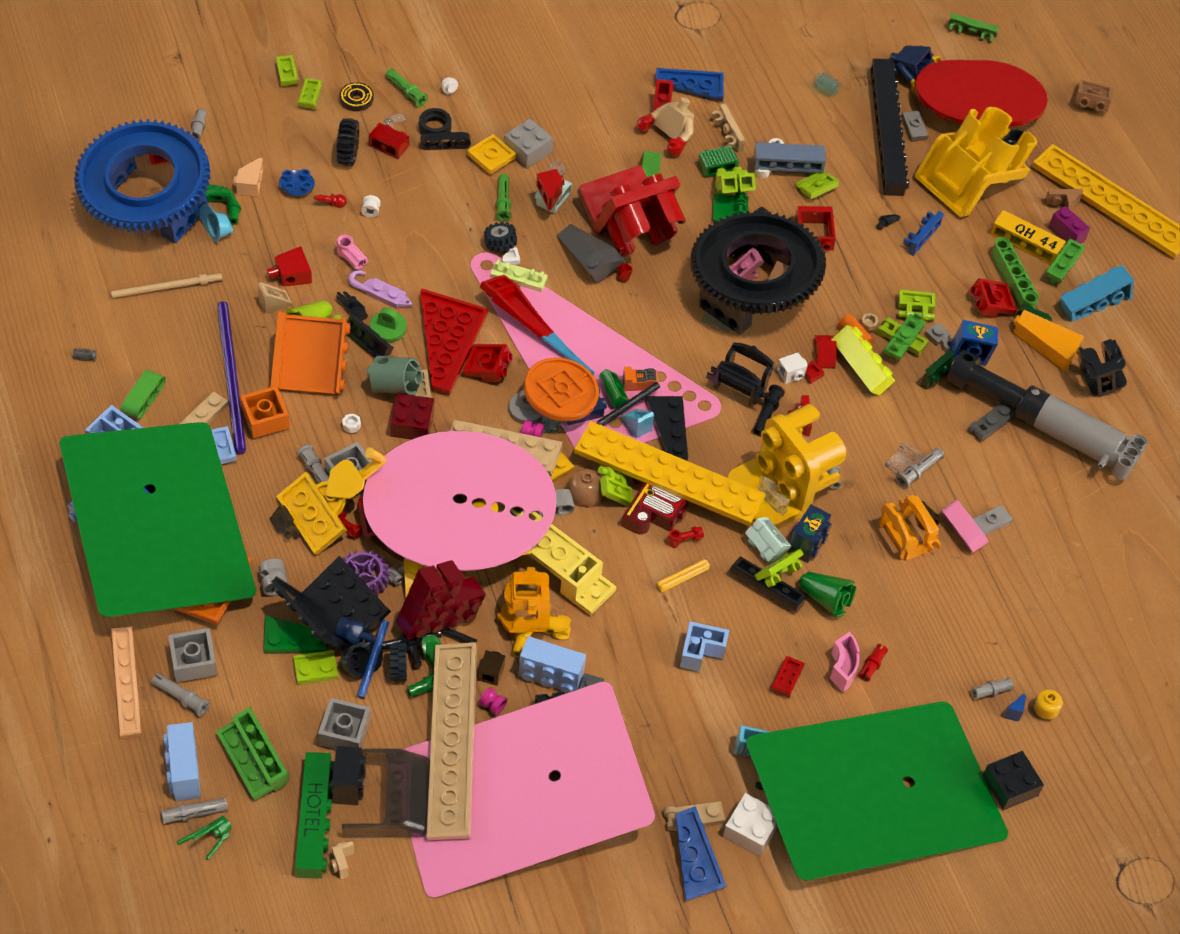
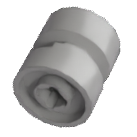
(268, 571)

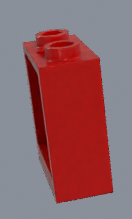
(823, 215)

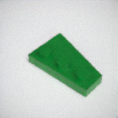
(289, 638)

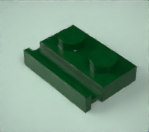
(938, 369)

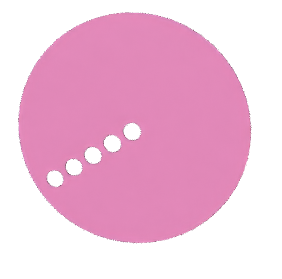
(415, 511)

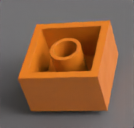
(264, 412)

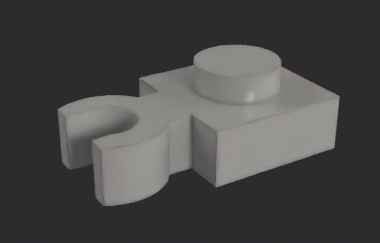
(939, 335)

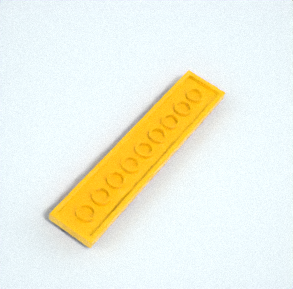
(1111, 199)
(670, 473)

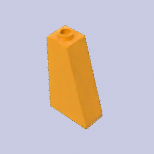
(1048, 338)

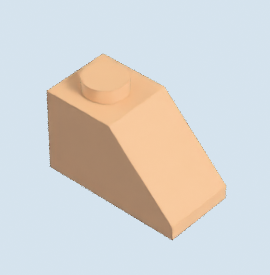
(249, 178)

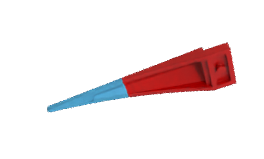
(512, 300)

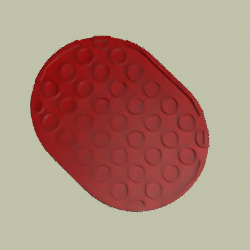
(961, 85)

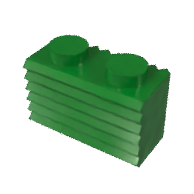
(717, 158)

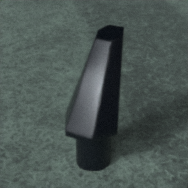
(887, 220)

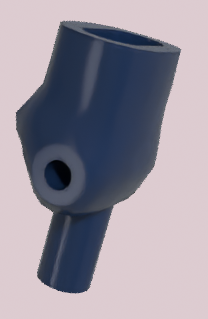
(352, 631)

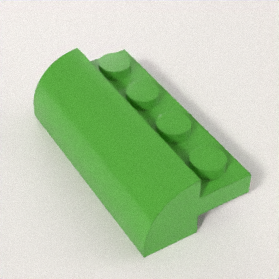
(253, 754)

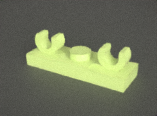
(521, 276)

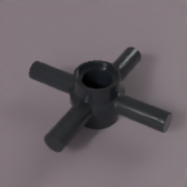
(411, 646)

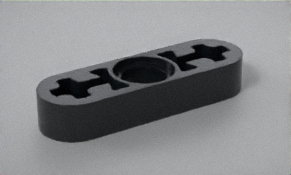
(433, 137)

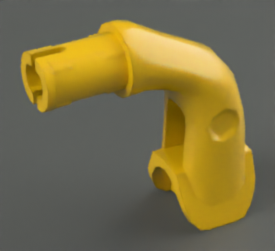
(558, 627)

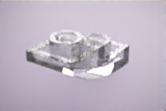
(774, 499)

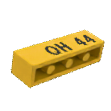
(1028, 237)

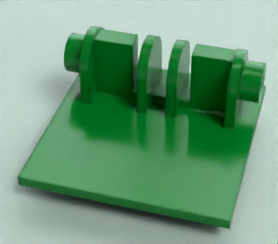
(729, 204)

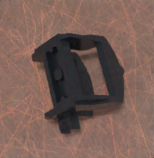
(740, 377)
(1103, 377)

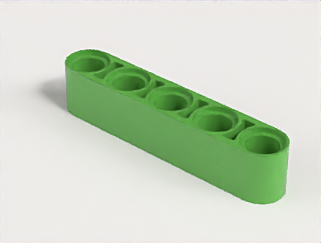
(1014, 273)

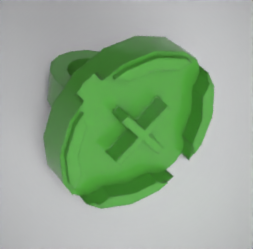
(389, 325)

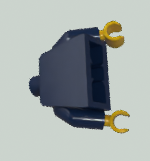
(912, 60)

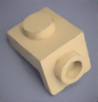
(339, 853)

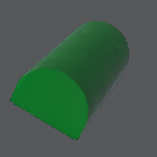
(613, 388)

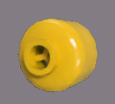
(1048, 704)

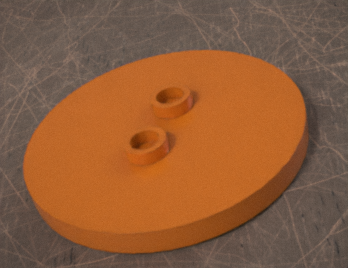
(561, 389)

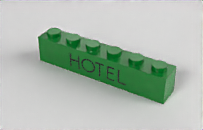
(313, 816)

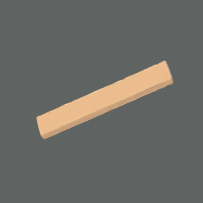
(126, 682)

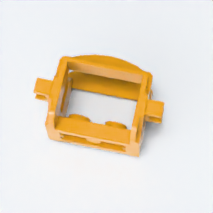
(900, 531)
(526, 600)

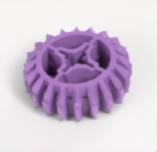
(364, 564)

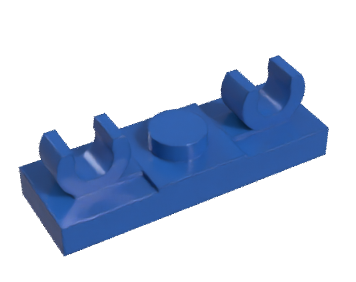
(924, 232)

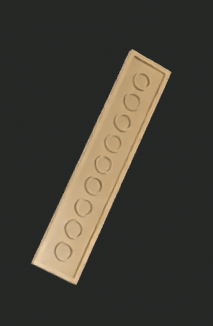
(452, 742)

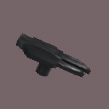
(352, 305)

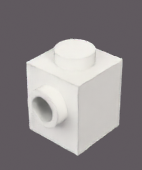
(792, 368)

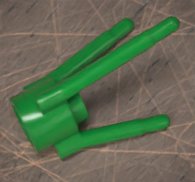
(218, 827)

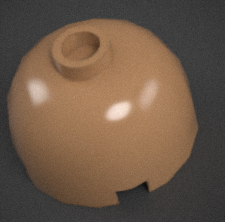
(585, 488)

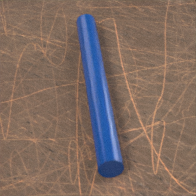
(373, 659)

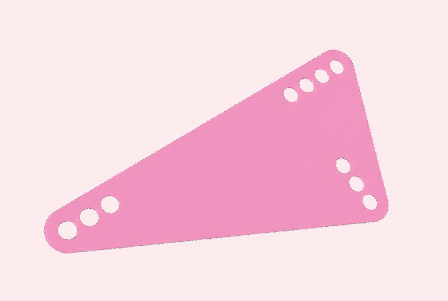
(598, 348)

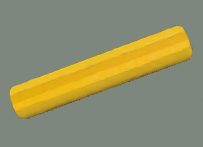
(683, 575)

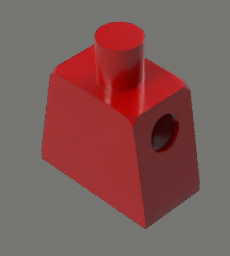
(291, 268)

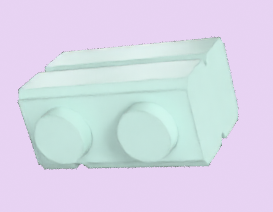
(767, 539)

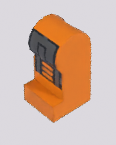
(638, 379)

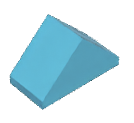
(638, 421)

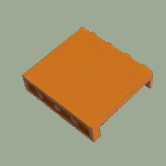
(310, 354)

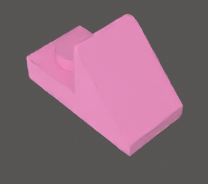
(747, 264)

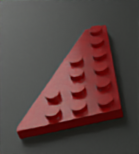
(449, 334)

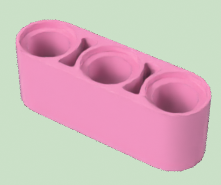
(964, 526)

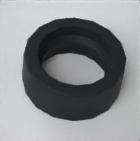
(434, 114)

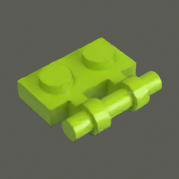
(918, 301)
(615, 486)

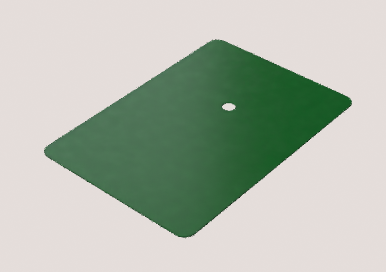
(162, 545)
(845, 798)

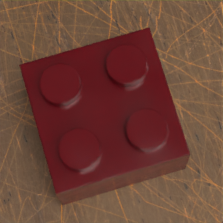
(411, 416)

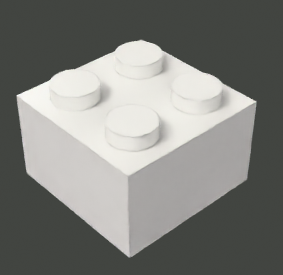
(751, 825)

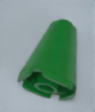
(829, 591)

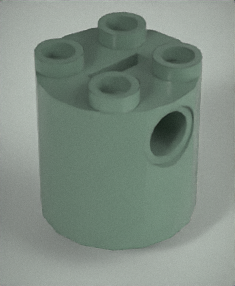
(395, 375)

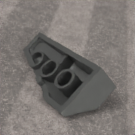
(593, 254)

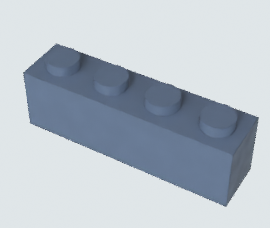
(789, 157)

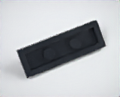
(368, 337)

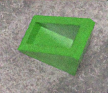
(651, 162)

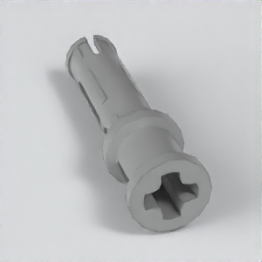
(313, 463)
(914, 471)
(188, 698)

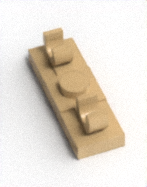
(730, 128)

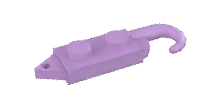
(381, 291)

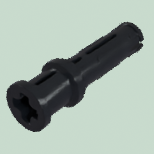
(770, 404)

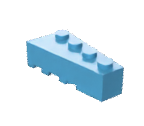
(1098, 293)

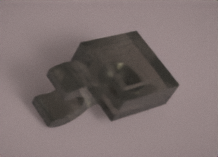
(282, 522)

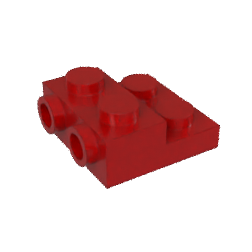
(993, 298)
(488, 362)

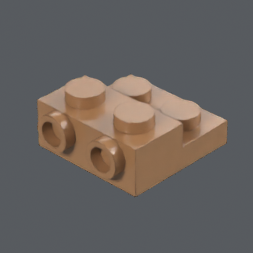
(1093, 96)

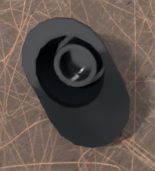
(356, 658)

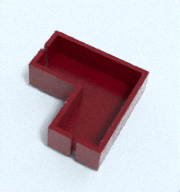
(439, 600)

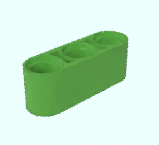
(143, 394)

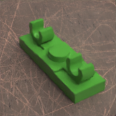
(973, 26)
(1064, 261)
(905, 336)

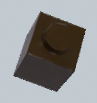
(491, 667)

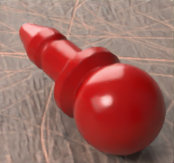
(337, 200)

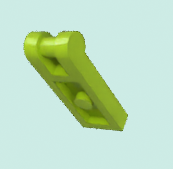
(917, 346)

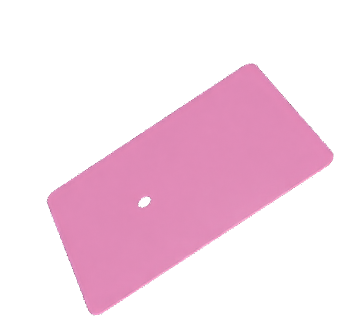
(523, 814)

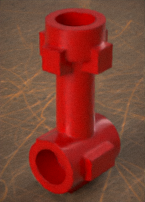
(625, 272)
(353, 529)
(676, 536)

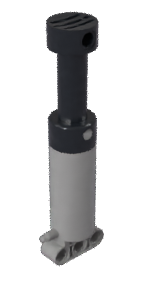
(1053, 417)

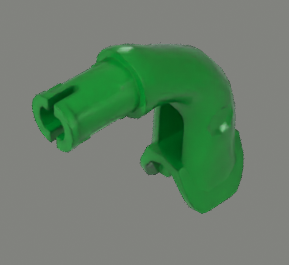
(223, 194)
(428, 651)

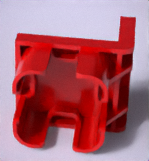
(632, 205)

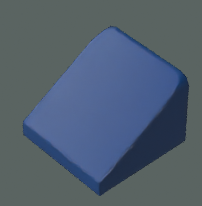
(1016, 709)

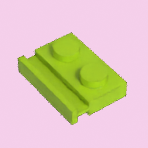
(817, 184)
(315, 667)

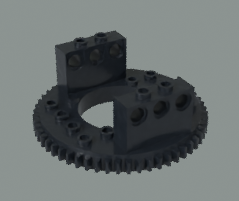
(735, 298)

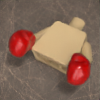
(674, 121)

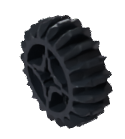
(347, 141)

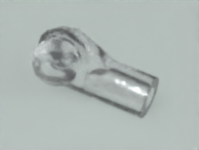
(395, 118)

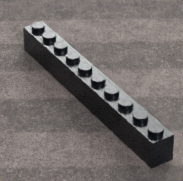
(888, 127)

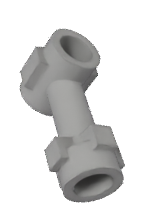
(396, 575)

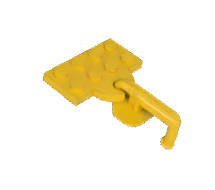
(318, 505)

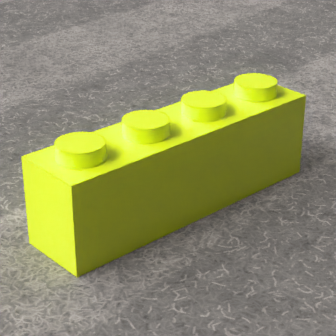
(864, 360)

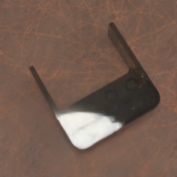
(405, 796)

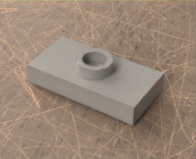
(914, 125)
(993, 520)

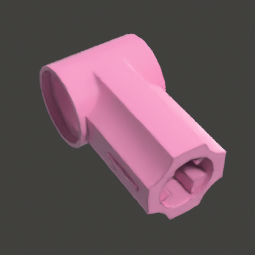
(349, 251)

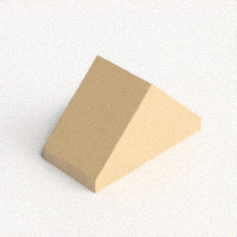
(272, 298)

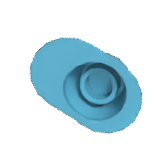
(215, 223)

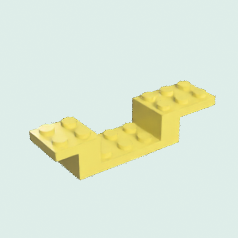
(573, 565)

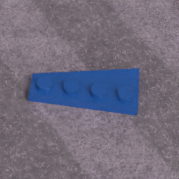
(700, 83)
(698, 862)

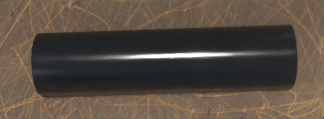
(780, 592)

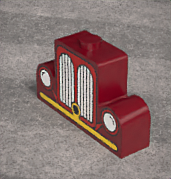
(654, 507)

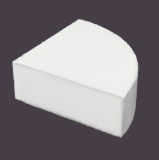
(512, 257)

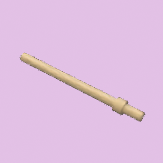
(203, 279)

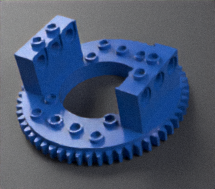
(113, 160)

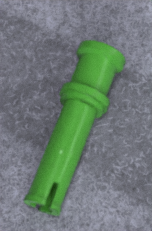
(411, 91)
(503, 202)

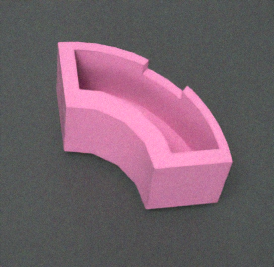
(847, 660)

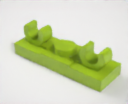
(787, 562)

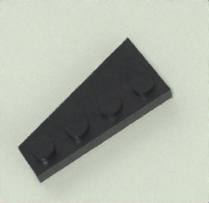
(670, 423)

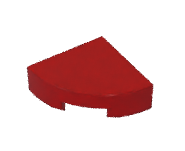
(813, 372)

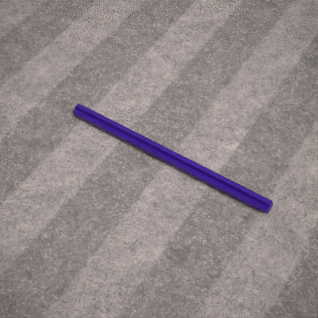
(231, 378)

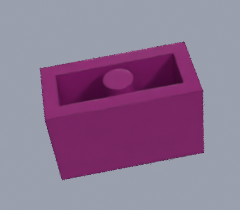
(1068, 226)

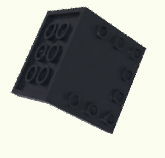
(329, 597)

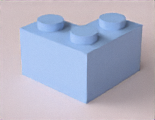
(702, 641)

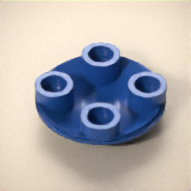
(296, 182)

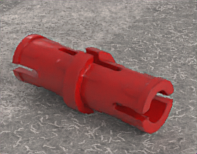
(873, 662)

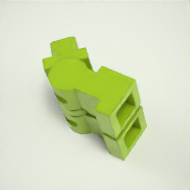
(733, 180)

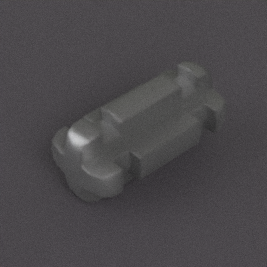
(84, 354)

